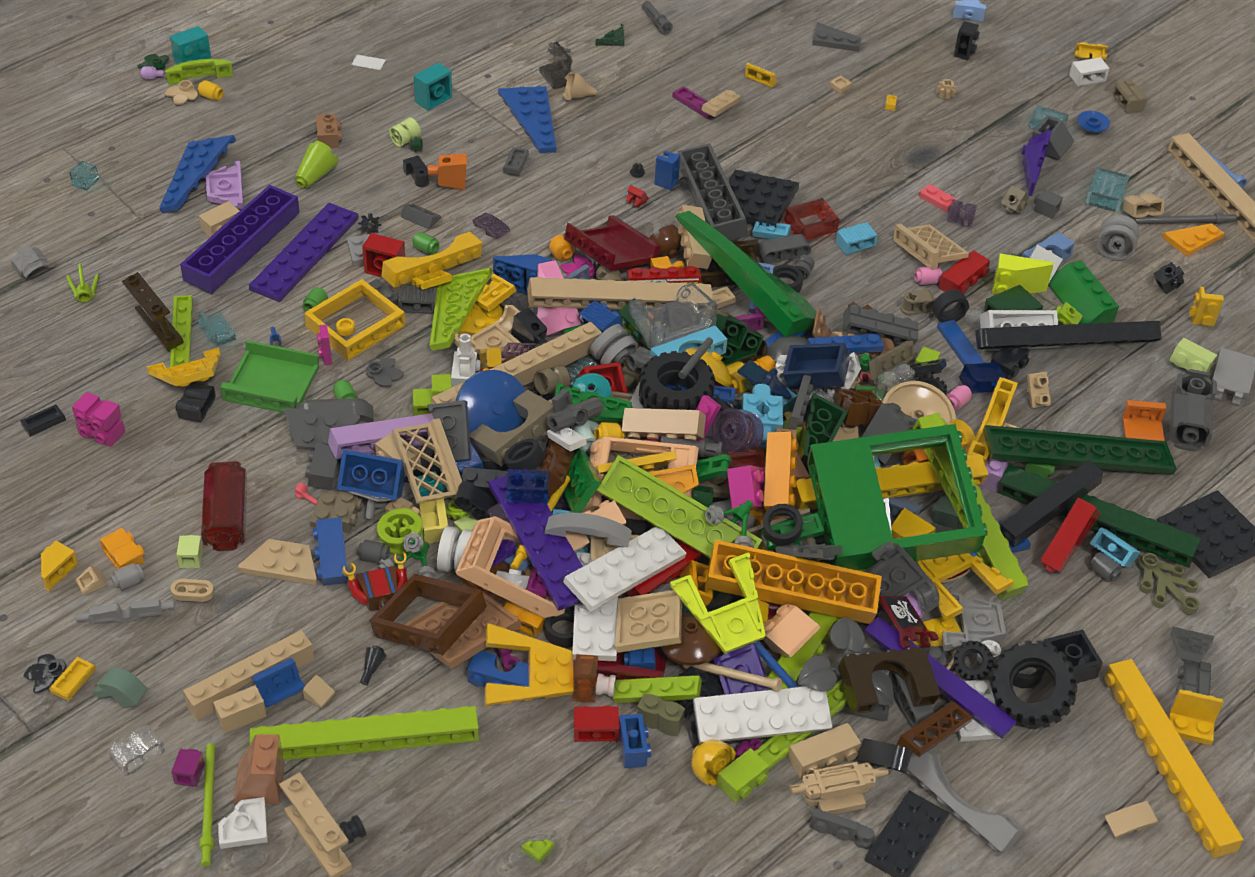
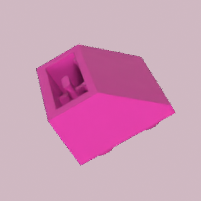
(747, 484)

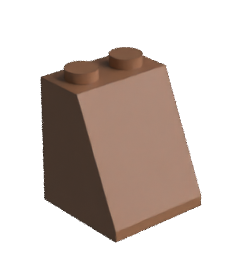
(260, 770)

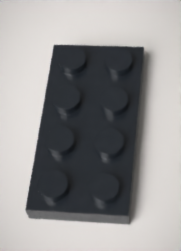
(906, 836)

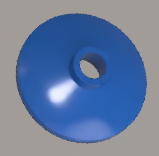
(1093, 121)

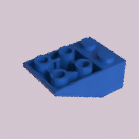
(518, 269)

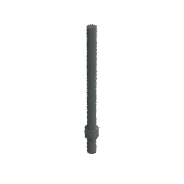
(1216, 218)

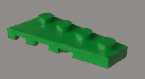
(612, 407)

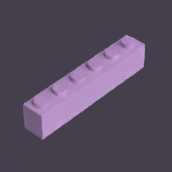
(364, 436)

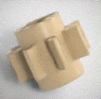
(946, 89)

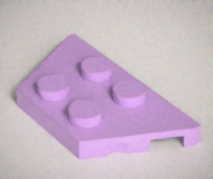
(225, 185)

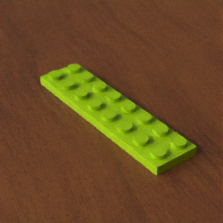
(666, 507)

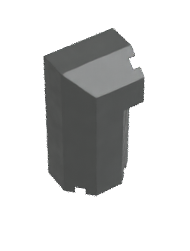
(1192, 410)

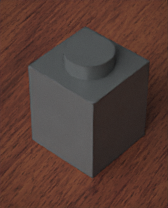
(1048, 203)

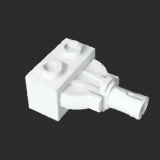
(465, 361)

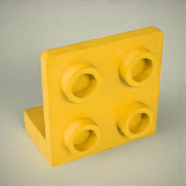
(1195, 716)

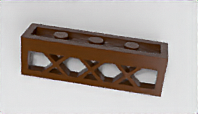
(932, 725)

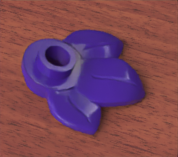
(505, 550)

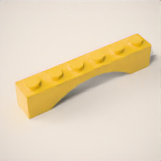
(402, 269)
(995, 415)

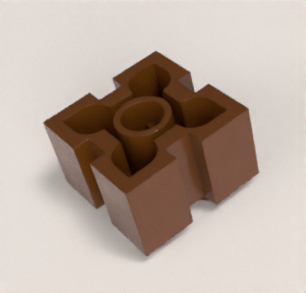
(860, 406)

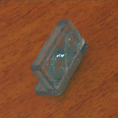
(216, 328)

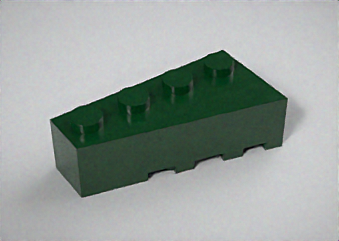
(819, 425)

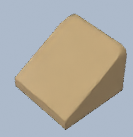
(91, 580)
(318, 691)

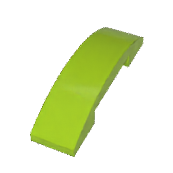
(199, 68)

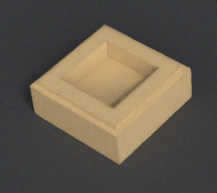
(840, 84)

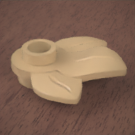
(182, 92)

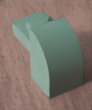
(121, 686)

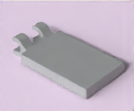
(1234, 374)

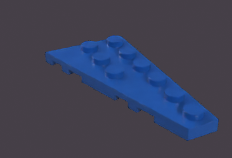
(532, 111)

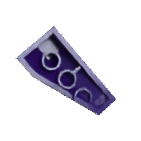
(1033, 159)

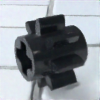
(374, 225)

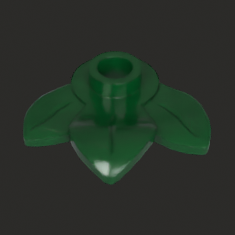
(154, 61)

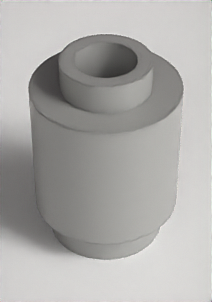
(127, 576)

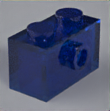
(981, 376)

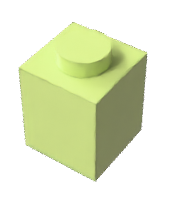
(189, 551)

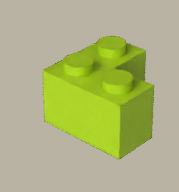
(423, 397)

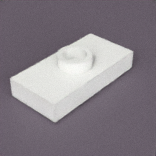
(567, 438)

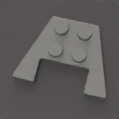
(979, 621)

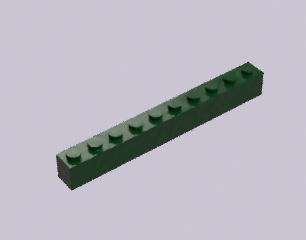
(1127, 525)

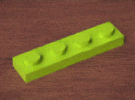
(666, 688)

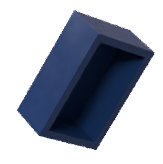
(823, 362)

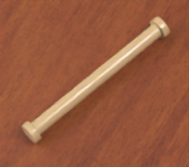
(775, 684)

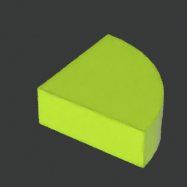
(538, 849)

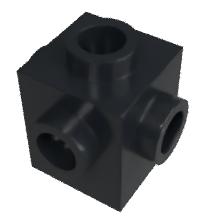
(1169, 277)

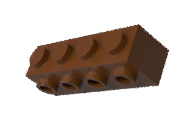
(557, 462)

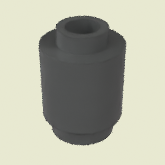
(373, 551)
(1106, 567)

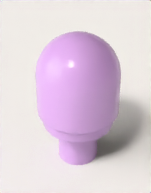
(151, 73)

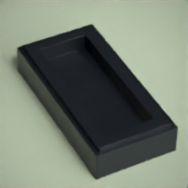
(42, 420)

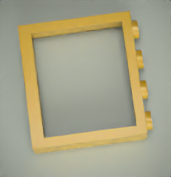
(366, 338)

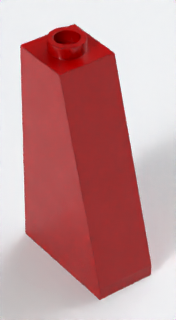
(1070, 536)

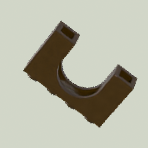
(909, 664)

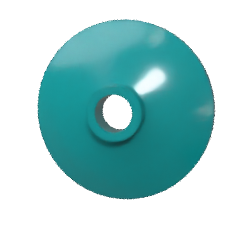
(600, 383)

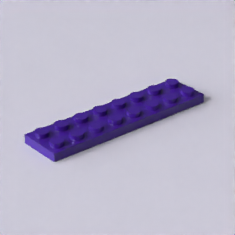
(303, 252)
(548, 553)

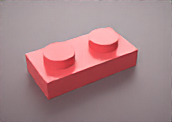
(937, 197)

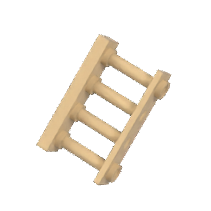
(316, 826)

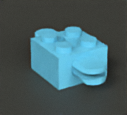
(767, 407)

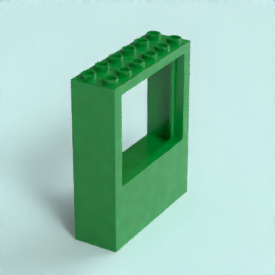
(853, 503)

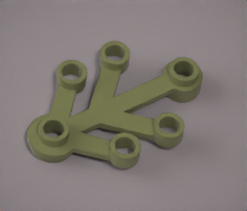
(1150, 564)

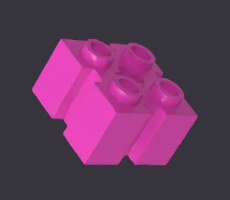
(98, 419)

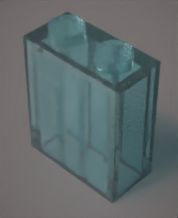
(1107, 189)

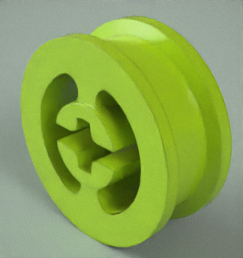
(390, 528)

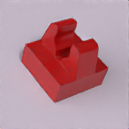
(635, 193)

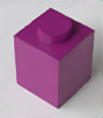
(188, 767)

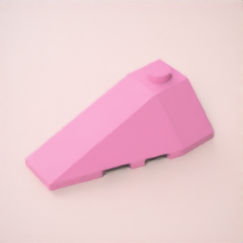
(555, 318)

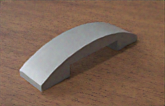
(589, 524)

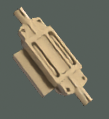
(839, 787)

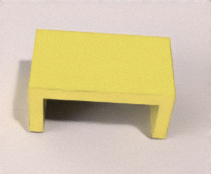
(433, 520)

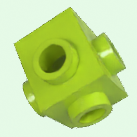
(1067, 314)

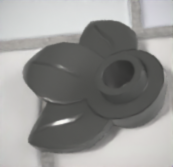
(384, 371)

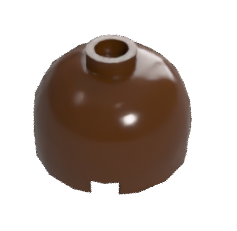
(669, 241)

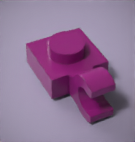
(505, 658)

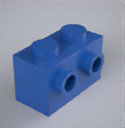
(633, 740)

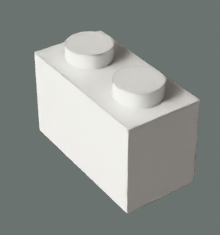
(1089, 71)

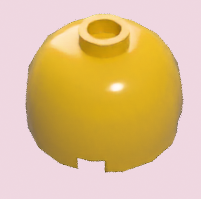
(710, 759)

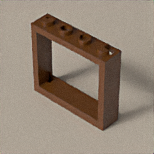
(470, 600)

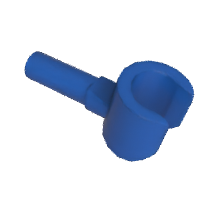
(274, 337)

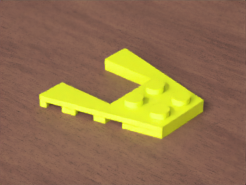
(735, 623)

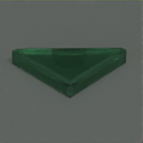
(612, 38)

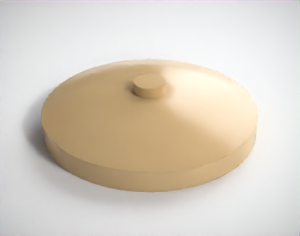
(920, 400)

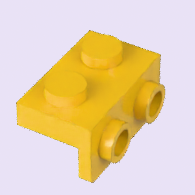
(1205, 308)

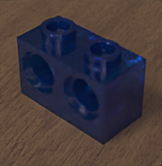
(527, 486)

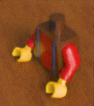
(376, 586)

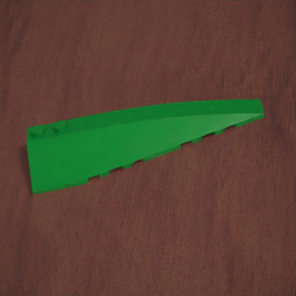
(776, 299)

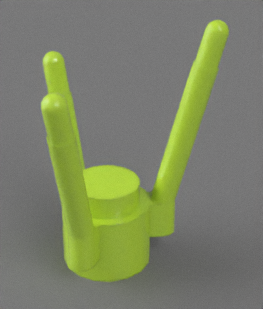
(83, 292)

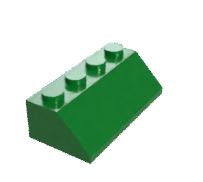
(1084, 292)

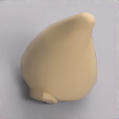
(577, 87)

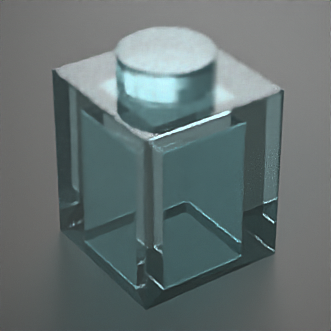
(84, 175)

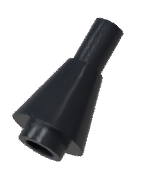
(373, 658)

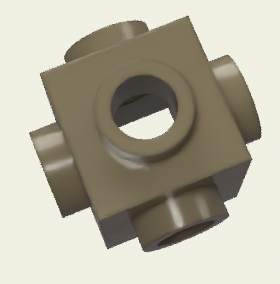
(1015, 200)

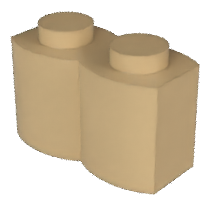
(1143, 205)

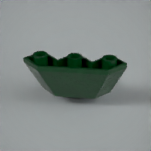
(741, 338)

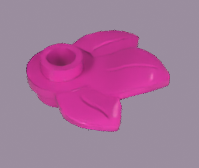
(579, 261)

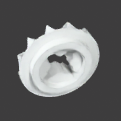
(780, 365)

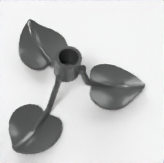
(822, 677)

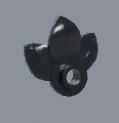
(45, 672)

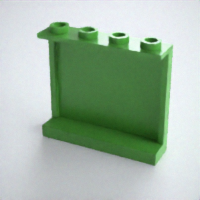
(271, 377)

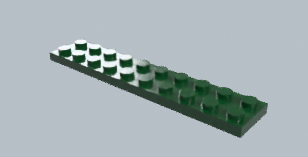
(1077, 448)

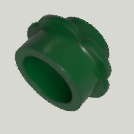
(416, 144)

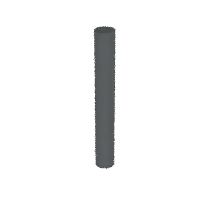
(695, 358)

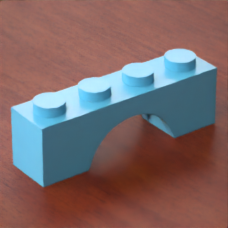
(694, 341)

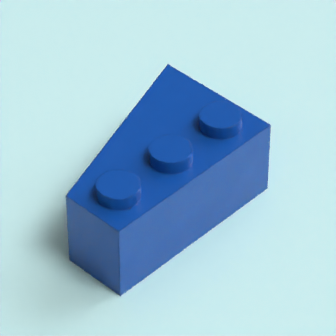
(330, 551)

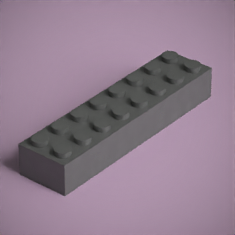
(712, 191)

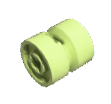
(404, 132)

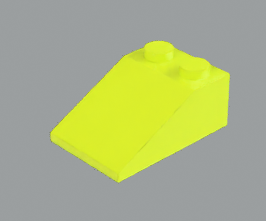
(1022, 271)

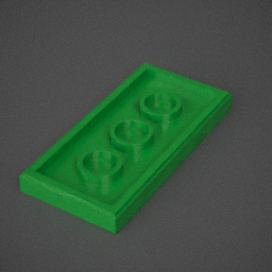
(582, 482)

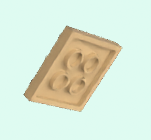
(648, 621)

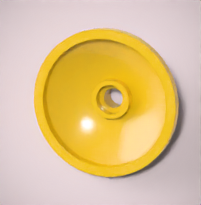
(718, 367)

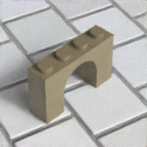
(496, 444)

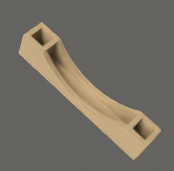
(201, 695)

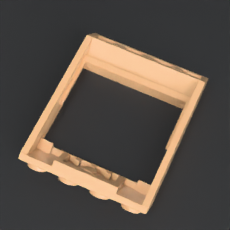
(600, 452)
(479, 558)

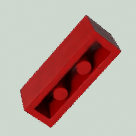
(965, 273)

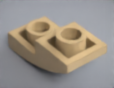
(1130, 819)

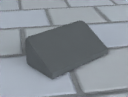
(420, 215)

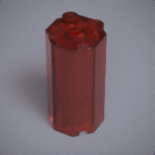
(224, 506)

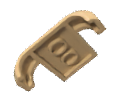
(496, 334)

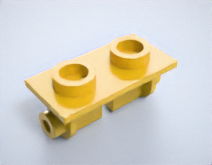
(1083, 50)

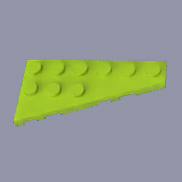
(454, 304)

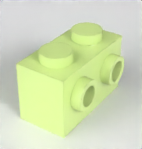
(1192, 356)

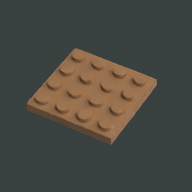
(474, 637)

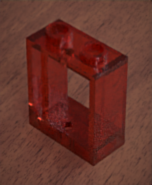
(828, 224)

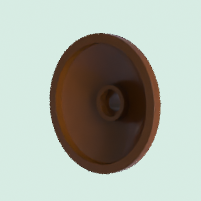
(695, 646)

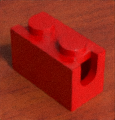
(596, 724)

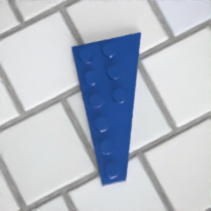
(195, 164)

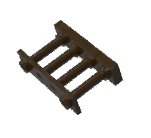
(720, 277)
(152, 311)

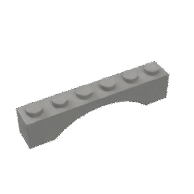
(997, 828)

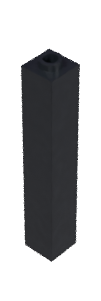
(1051, 503)

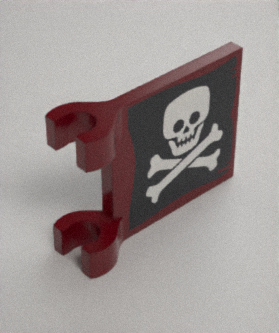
(907, 621)

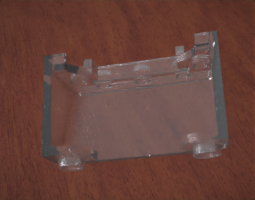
(675, 319)

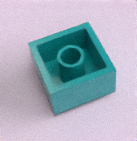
(190, 45)
(433, 86)

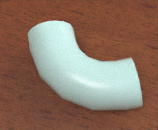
(586, 431)

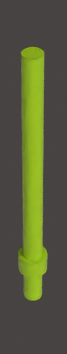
(207, 841)

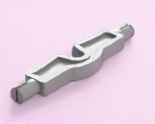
(136, 610)

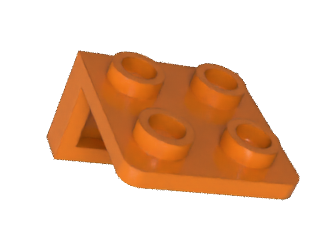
(1143, 420)

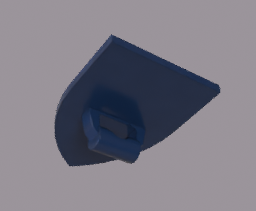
(758, 375)

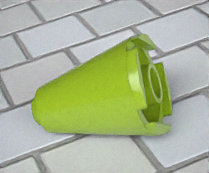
(315, 164)

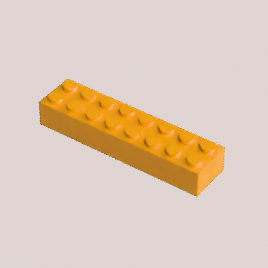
(798, 582)

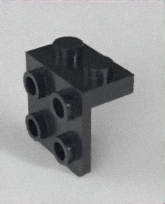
(710, 686)

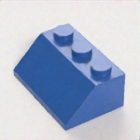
(371, 474)

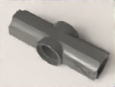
(575, 414)

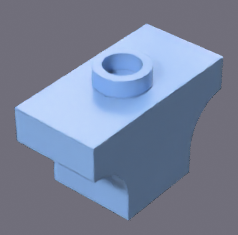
(969, 10)

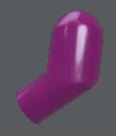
(753, 743)

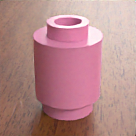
(926, 276)
(959, 396)

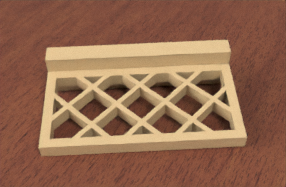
(928, 245)
(444, 461)

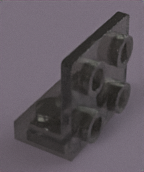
(557, 71)

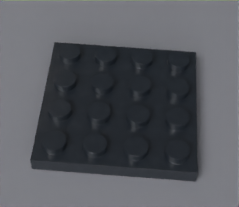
(762, 196)
(1223, 530)

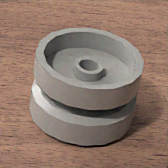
(1118, 237)
(613, 345)

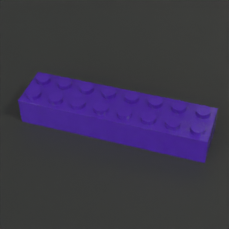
(239, 239)

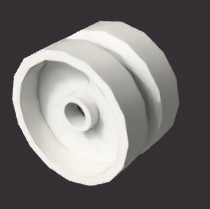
(451, 548)

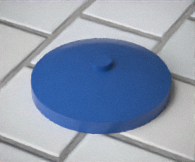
(491, 400)

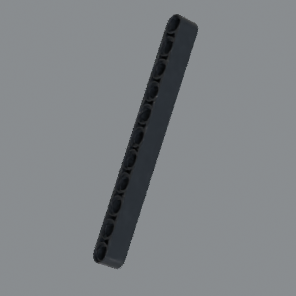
(1068, 335)

